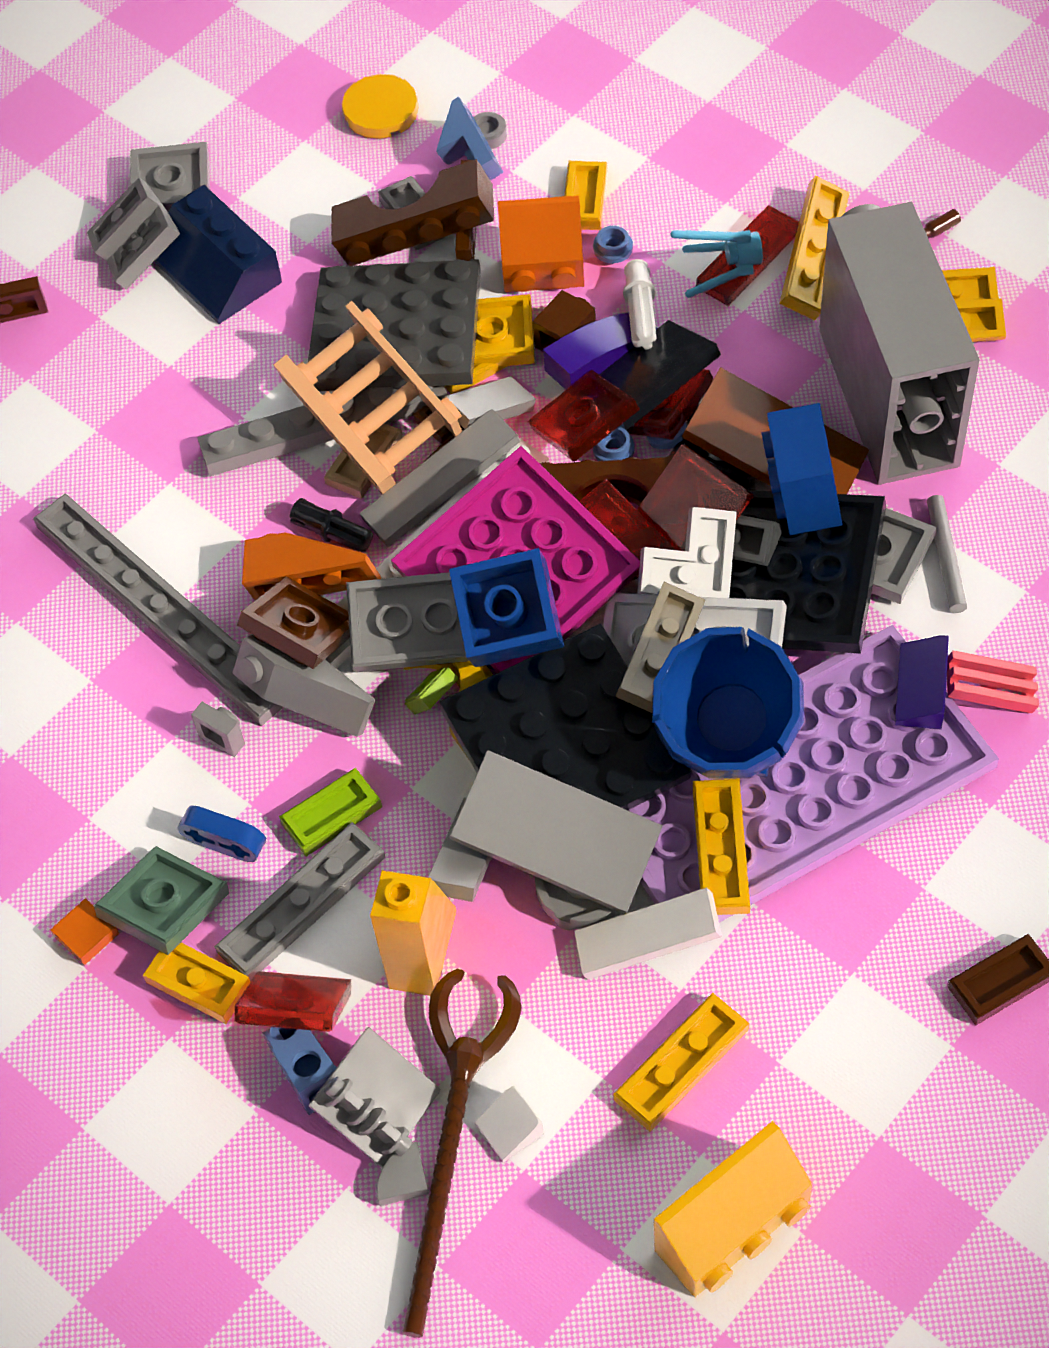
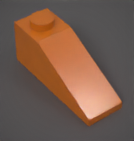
(307, 561)

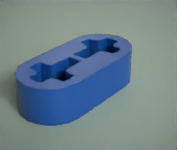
(221, 833)

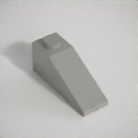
(315, 693)

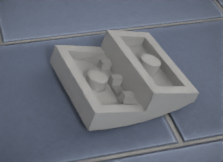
(132, 233)

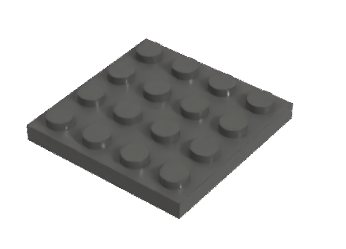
(424, 315)

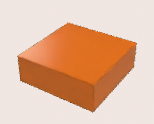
(84, 932)

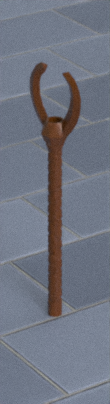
(464, 1060)

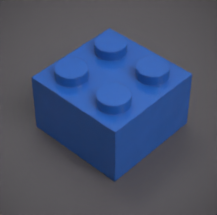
(801, 469)
(506, 607)

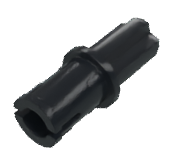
(330, 525)

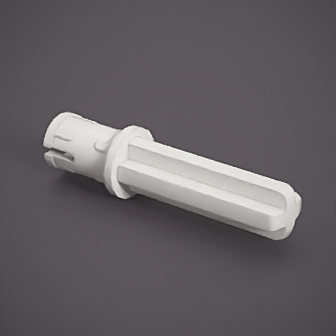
(639, 295)

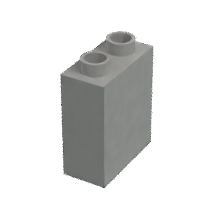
(897, 341)

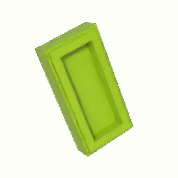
(330, 811)

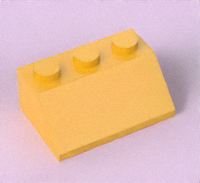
(733, 1211)

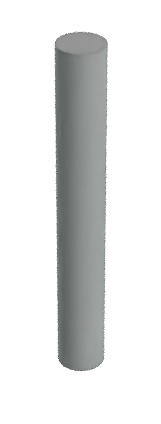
(947, 554)

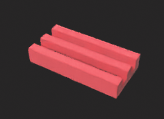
(991, 675)

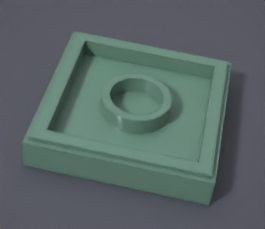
(161, 900)

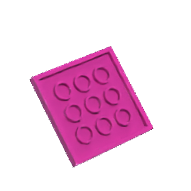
(520, 511)

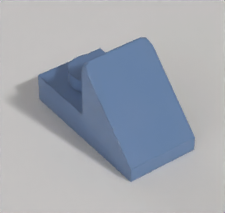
(464, 137)

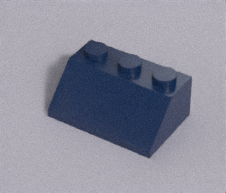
(217, 256)

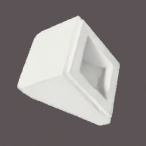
(510, 1124)

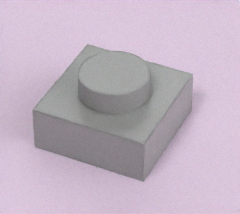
(218, 728)

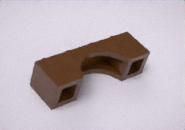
(453, 204)
(629, 476)

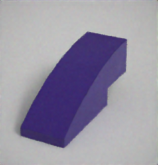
(588, 349)

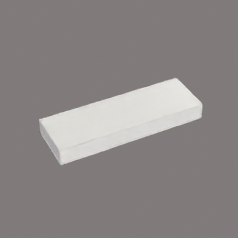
(647, 933)

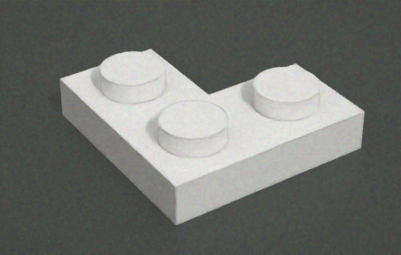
(704, 564)

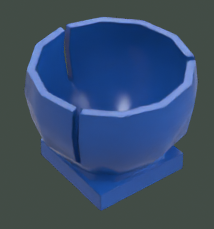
(728, 703)

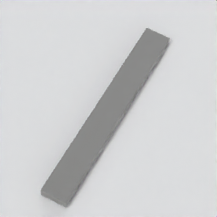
(151, 600)

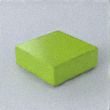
(430, 690)

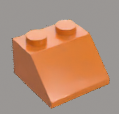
(541, 243)

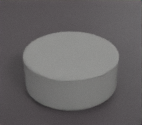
(493, 128)

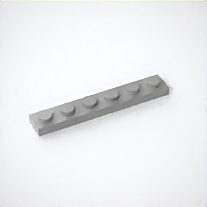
(291, 431)

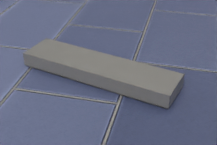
(439, 477)
(300, 901)

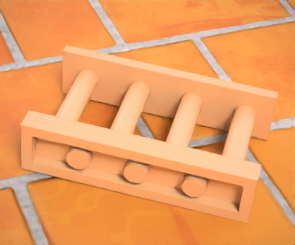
(355, 435)

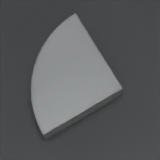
(402, 1177)

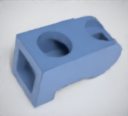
(301, 1061)

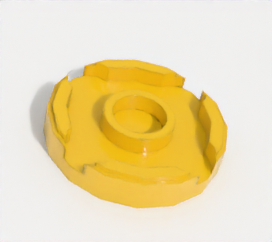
(380, 106)

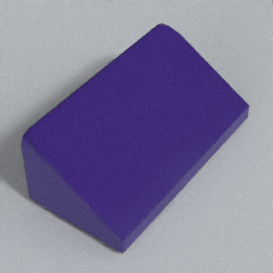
(922, 683)

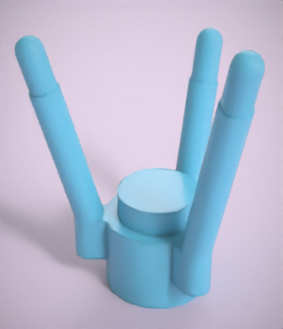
(740, 248)

